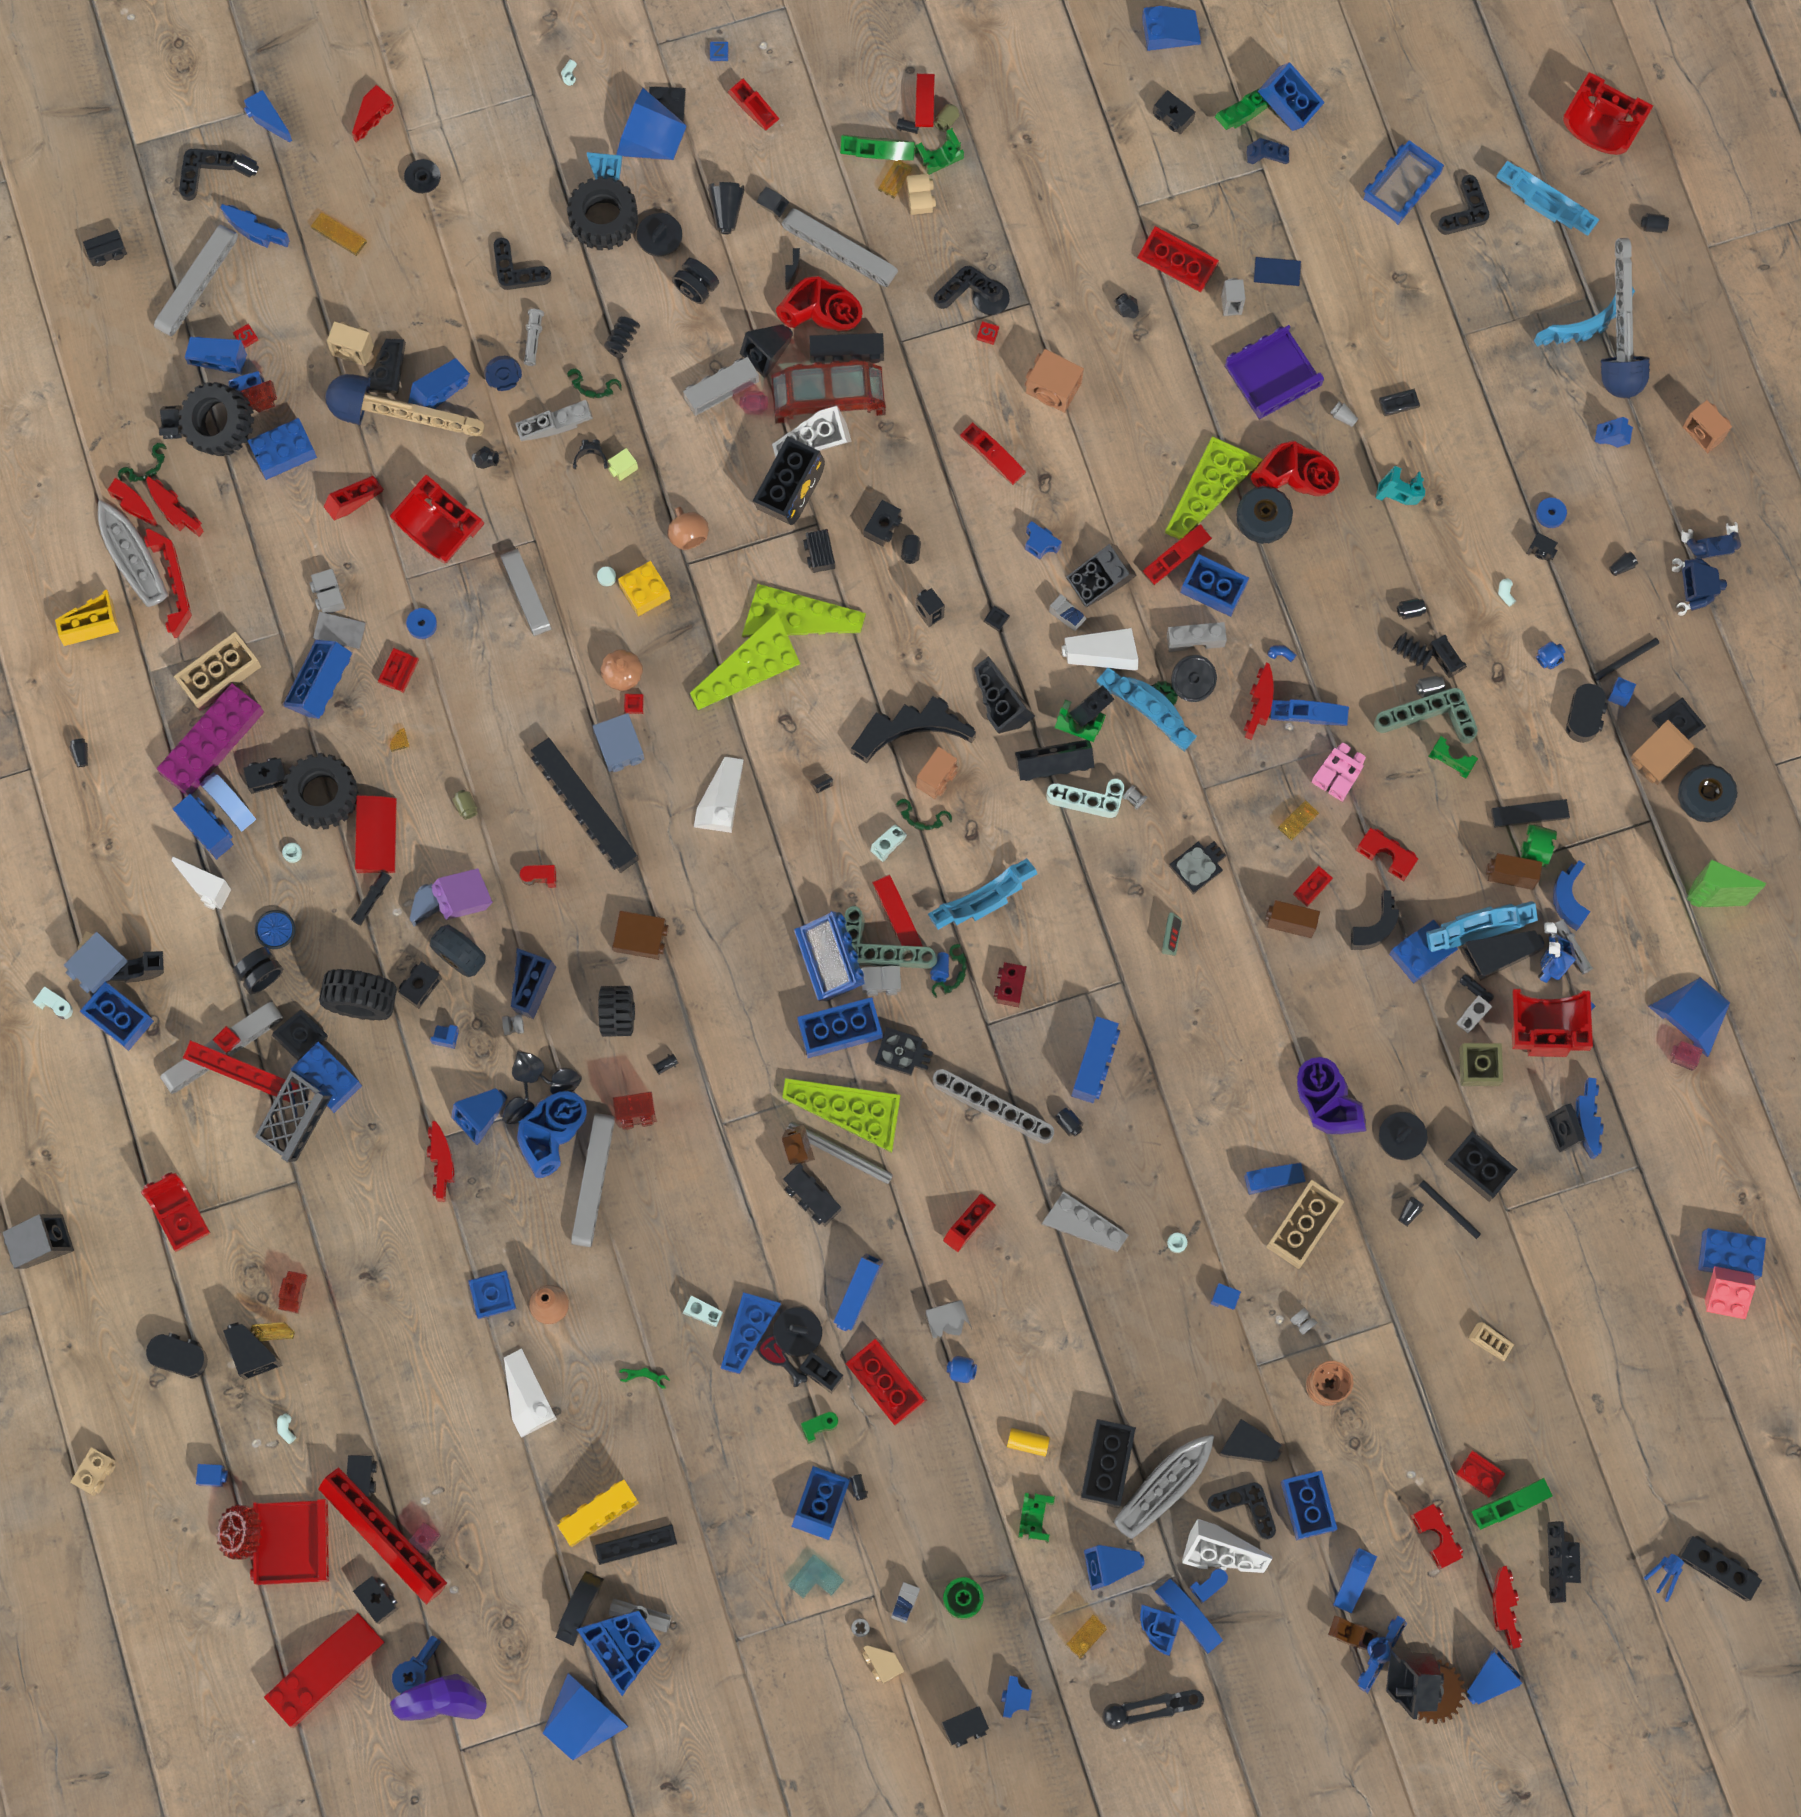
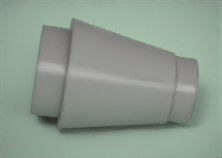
(1344, 414)

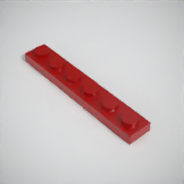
(236, 1069)

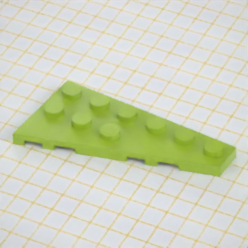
(1214, 479)
(800, 614)
(756, 660)
(858, 1111)

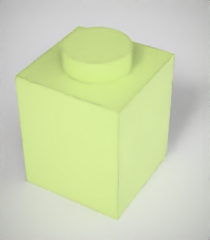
(622, 465)

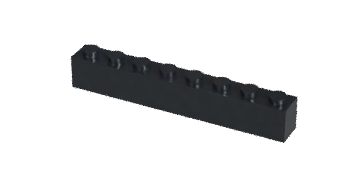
(584, 805)

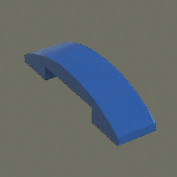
(1190, 1615)

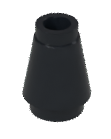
(1623, 564)
(79, 751)
(1410, 1211)

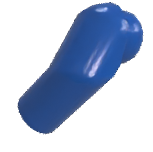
(1276, 650)

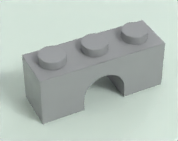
(1182, 637)

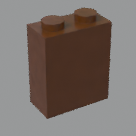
(1514, 871)
(1292, 919)
(640, 935)

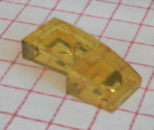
(1298, 820)

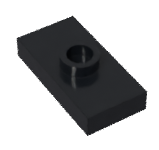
(1399, 402)

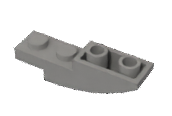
(554, 422)

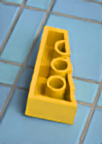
(597, 1513)

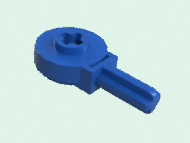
(416, 1667)

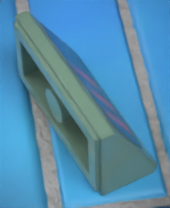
(1172, 934)

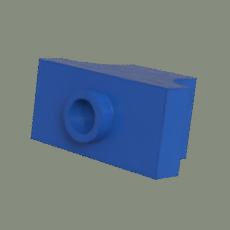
(1614, 432)
(1041, 541)
(1015, 1697)

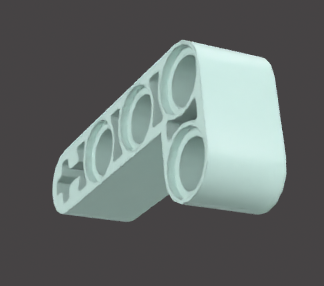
(1084, 796)

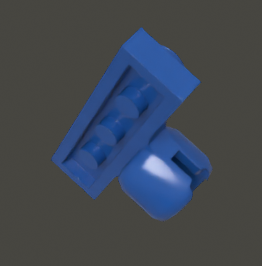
(1379, 1653)

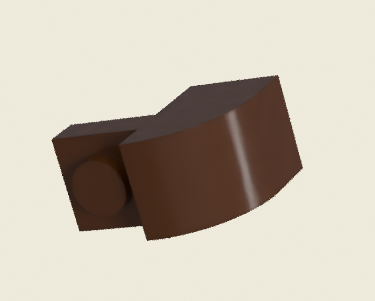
(1351, 1633)

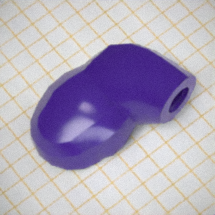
(1327, 1099)
(445, 1695)

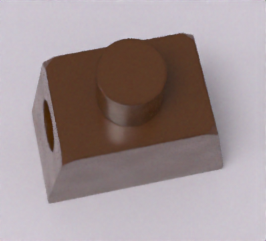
(797, 1145)

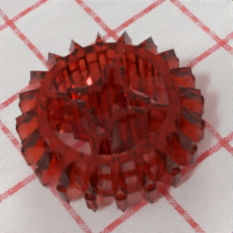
(239, 1532)

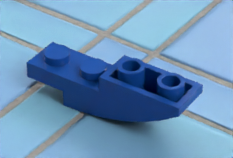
(248, 225)
(1310, 712)
(1591, 1125)

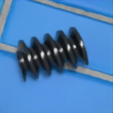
(619, 336)
(1413, 650)

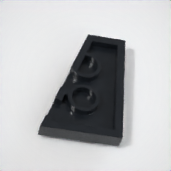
(388, 367)

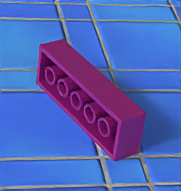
(210, 740)

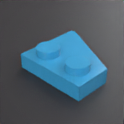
(605, 165)

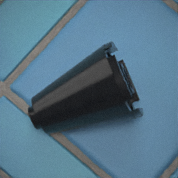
(726, 205)

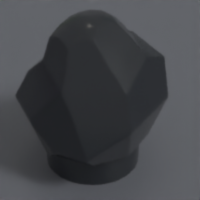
(1127, 306)
(485, 458)

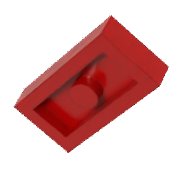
(1313, 886)

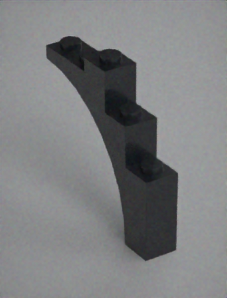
(933, 718)

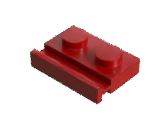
(398, 670)
(1480, 1474)

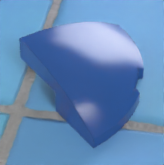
(1160, 1628)

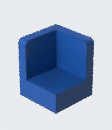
(445, 1036)
(1225, 1296)

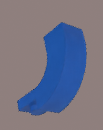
(1563, 898)

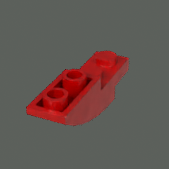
(993, 453)
(169, 507)
(1177, 554)
(1262, 700)
(440, 1153)
(1503, 1598)

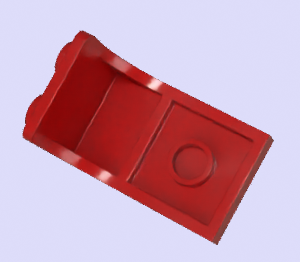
(175, 1211)

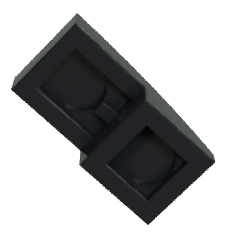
(792, 270)

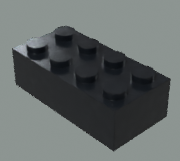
(1107, 1463)

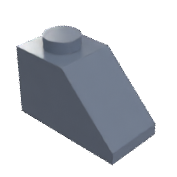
(424, 905)

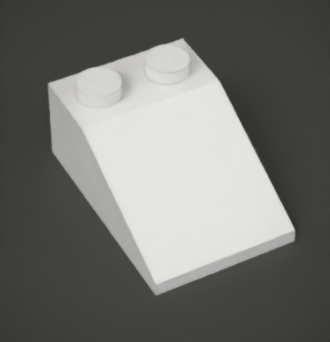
(209, 887)

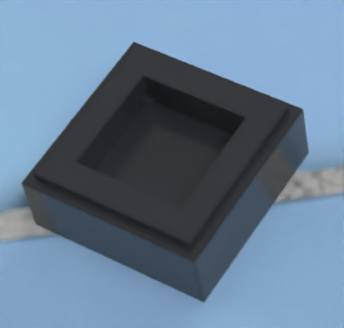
(996, 618)

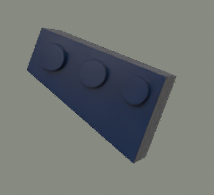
(530, 982)

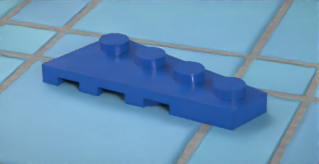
(748, 1328)

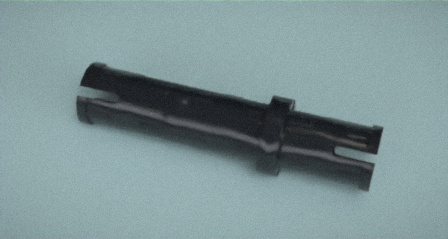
(376, 890)

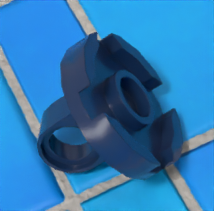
(502, 373)

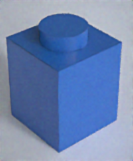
(1621, 692)
(211, 1475)

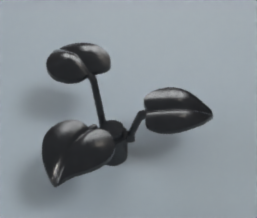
(528, 1069)

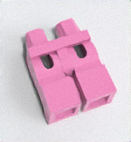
(1339, 772)

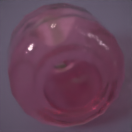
(754, 402)

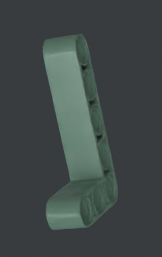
(1429, 711)
(881, 950)

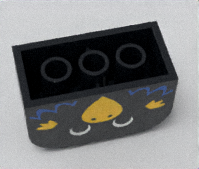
(790, 481)

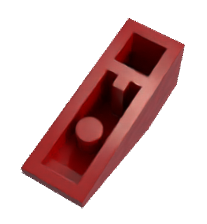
(348, 499)
(969, 1222)

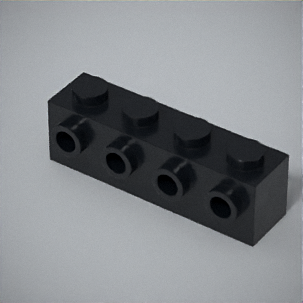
(846, 348)
(1054, 760)

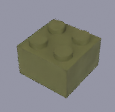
(1481, 1064)

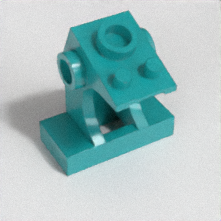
(1394, 488)

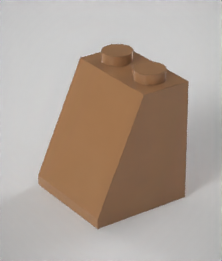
(1662, 753)

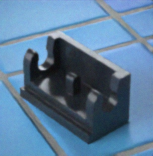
(1447, 656)

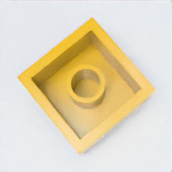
(644, 588)

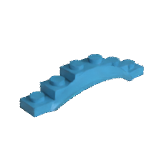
(1547, 199)
(1579, 331)
(1151, 704)
(984, 899)
(1481, 925)

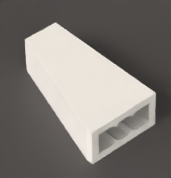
(1102, 649)

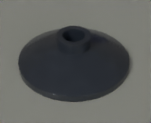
(418, 170)
(988, 307)

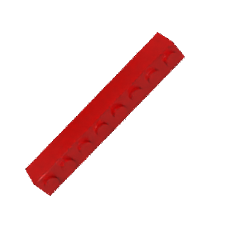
(382, 1535)

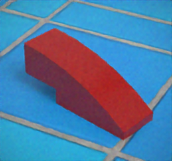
(924, 100)
(753, 104)
(131, 502)

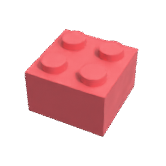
(1730, 1292)

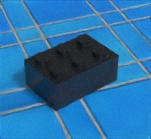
(1480, 1166)

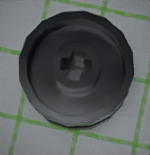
(695, 280)
(258, 970)

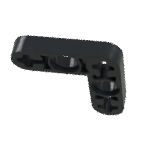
(200, 162)
(1473, 209)
(514, 275)
(969, 282)
(1246, 1498)

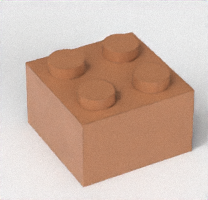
(1707, 426)
(936, 773)

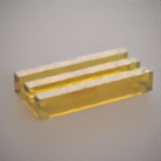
(888, 191)
(272, 1331)

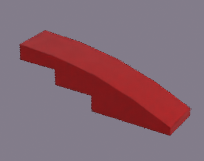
(896, 912)

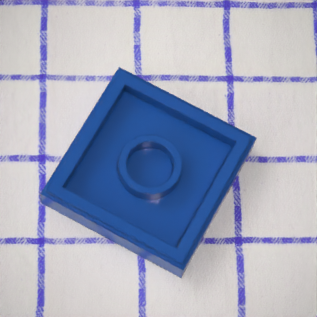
(492, 1294)

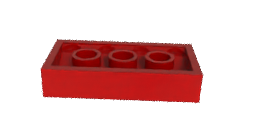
(1178, 259)
(375, 834)
(886, 1381)

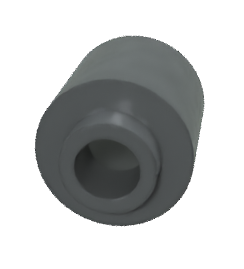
(1430, 686)

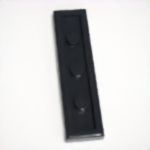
(1530, 813)
(635, 1544)

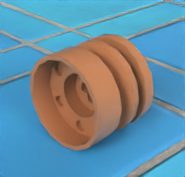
(1337, 1375)

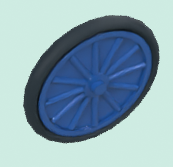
(275, 929)

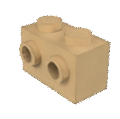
(93, 1472)

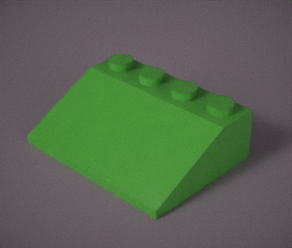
(1723, 887)

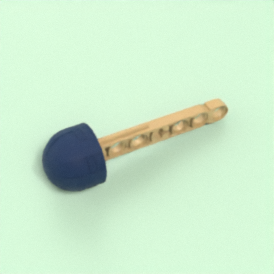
(350, 397)

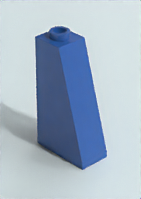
(858, 1292)

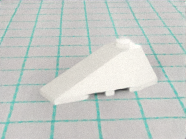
(820, 431)
(719, 802)
(527, 1400)
(1215, 1547)

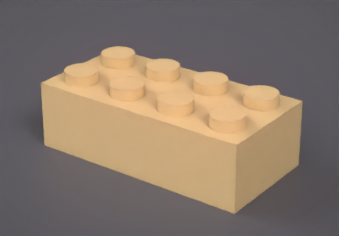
(216, 670)
(1305, 1224)

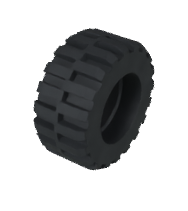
(597, 192)
(194, 419)
(307, 771)
(358, 994)

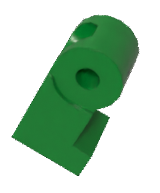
(826, 1421)

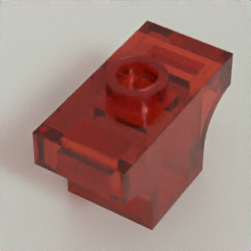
(261, 396)
(292, 1292)

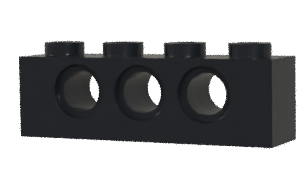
(1690, 1556)

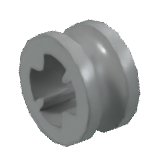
(854, 1628)

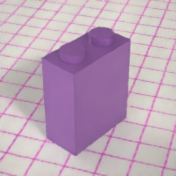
(461, 894)

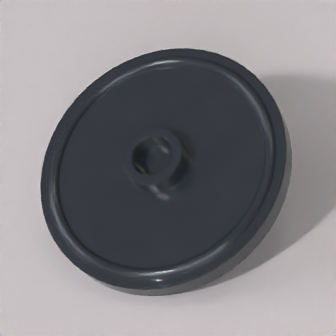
(659, 234)
(1193, 678)
(1403, 1136)
(797, 1332)

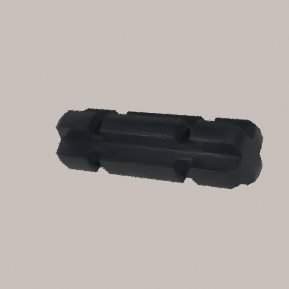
(1476, 988)

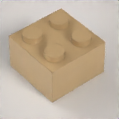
(350, 343)

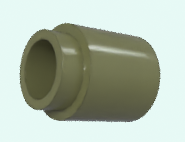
(946, 117)
(465, 804)

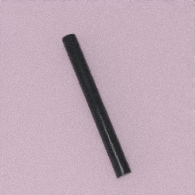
(1627, 658)
(1449, 1209)

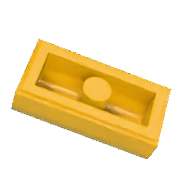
(1028, 1442)

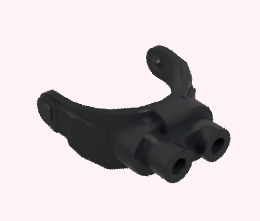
(588, 448)

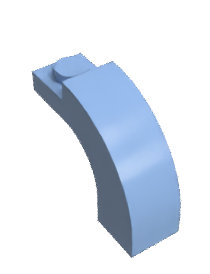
(228, 801)

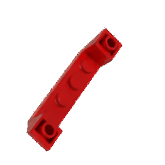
(178, 620)

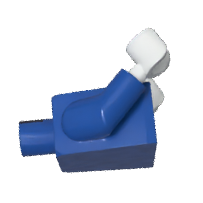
(1557, 957)

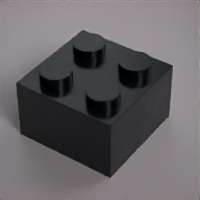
(965, 1726)

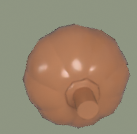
(687, 530)
(621, 670)

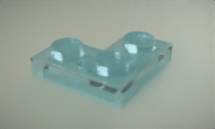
(815, 1573)

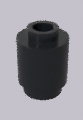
(244, 165)
(1655, 223)
(911, 549)
(1411, 608)
(1069, 1122)

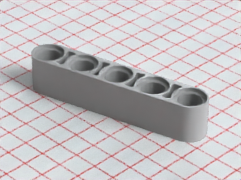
(525, 592)

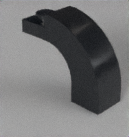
(1372, 936)
(142, 968)
(578, 1607)

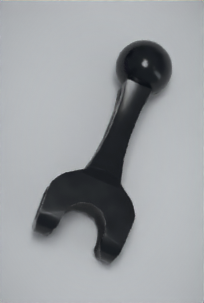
(1116, 1715)

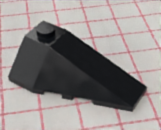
(1003, 703)

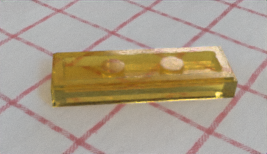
(338, 234)

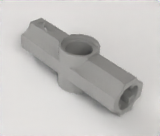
(655, 1619)

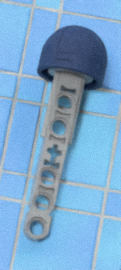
(1625, 374)

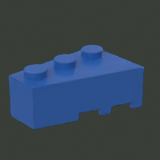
(216, 354)

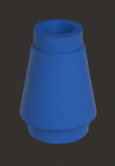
(940, 971)

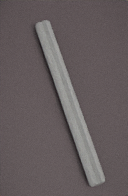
(846, 1156)

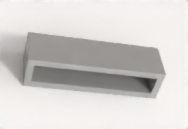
(721, 385)

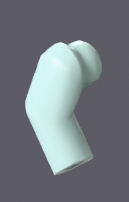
(567, 74)
(1504, 591)
(282, 1428)

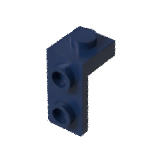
(1267, 149)

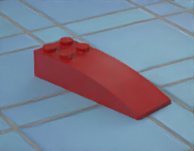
(323, 1670)

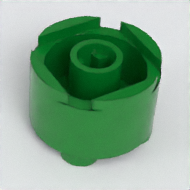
(1538, 844)
(957, 1608)

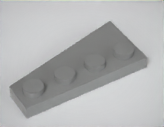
(1080, 1221)

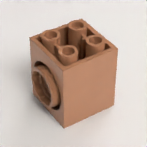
(1054, 380)

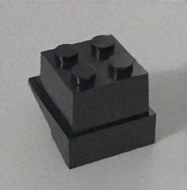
(1414, 1680)

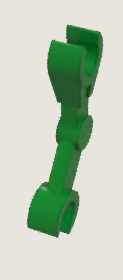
(632, 1374)

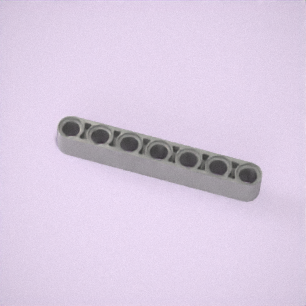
(839, 247)
(195, 280)
(247, 1030)
(986, 1099)
(593, 1180)

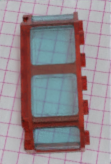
(821, 386)

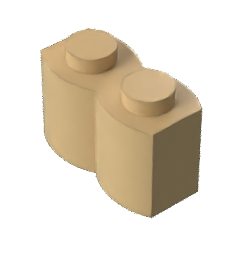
(919, 194)

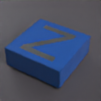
(718, 51)

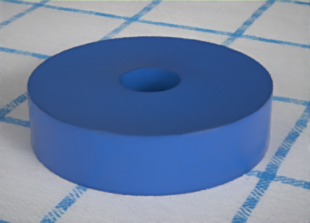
(1554, 505)
(427, 629)

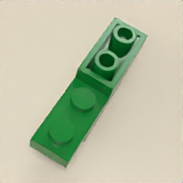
(1242, 111)
(877, 148)
(1512, 1504)

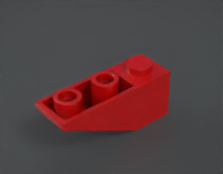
(372, 109)

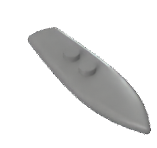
(130, 554)
(1164, 1486)

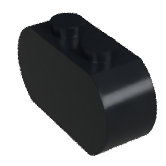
(1586, 713)
(177, 1355)

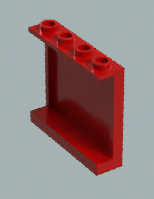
(292, 1543)

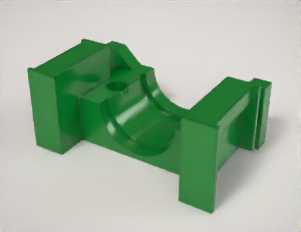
(943, 156)
(1067, 724)
(1463, 765)
(1034, 1516)

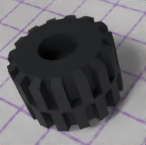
(616, 1011)

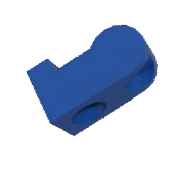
(246, 381)
(1216, 1580)

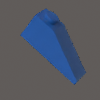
(265, 115)
(1274, 1178)
(1354, 1580)

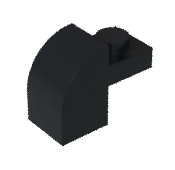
(170, 422)

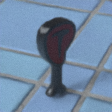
(775, 1356)

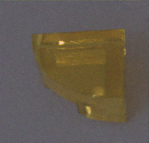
(399, 741)

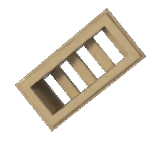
(1475, 1334)

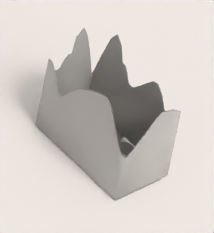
(947, 1319)

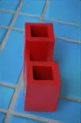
(1402, 860)
(1447, 1550)

